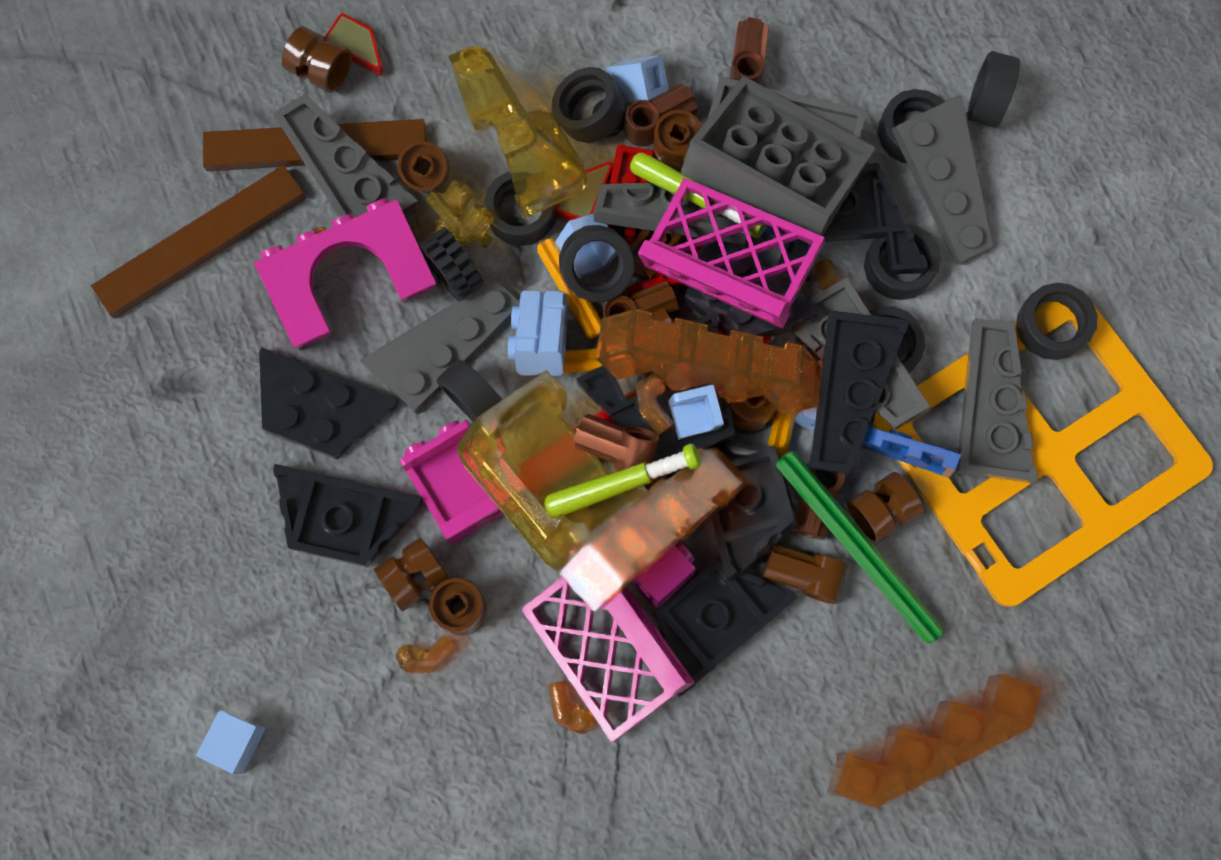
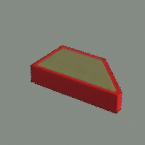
(359, 40)
(584, 202)

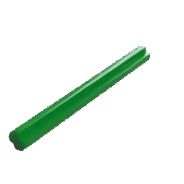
(859, 547)

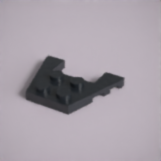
(868, 214)
(607, 394)

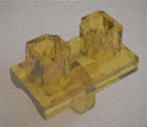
(463, 224)

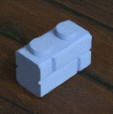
(540, 333)

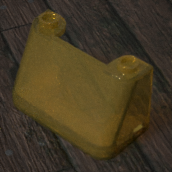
(534, 145)
(529, 451)

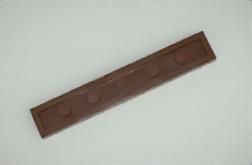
(273, 148)
(198, 242)

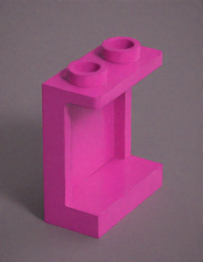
(447, 486)

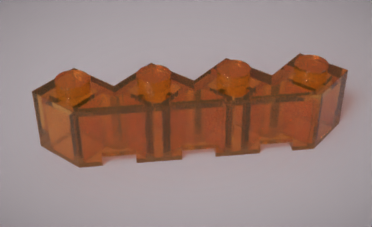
(691, 356)
(651, 528)
(955, 737)

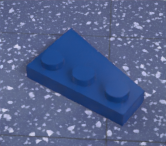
(904, 449)

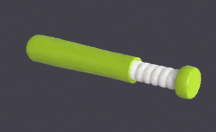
(670, 179)
(611, 485)

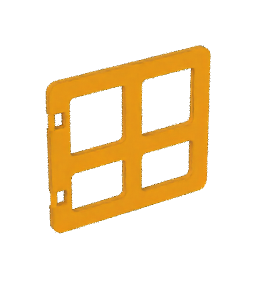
(1055, 457)

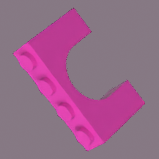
(291, 270)

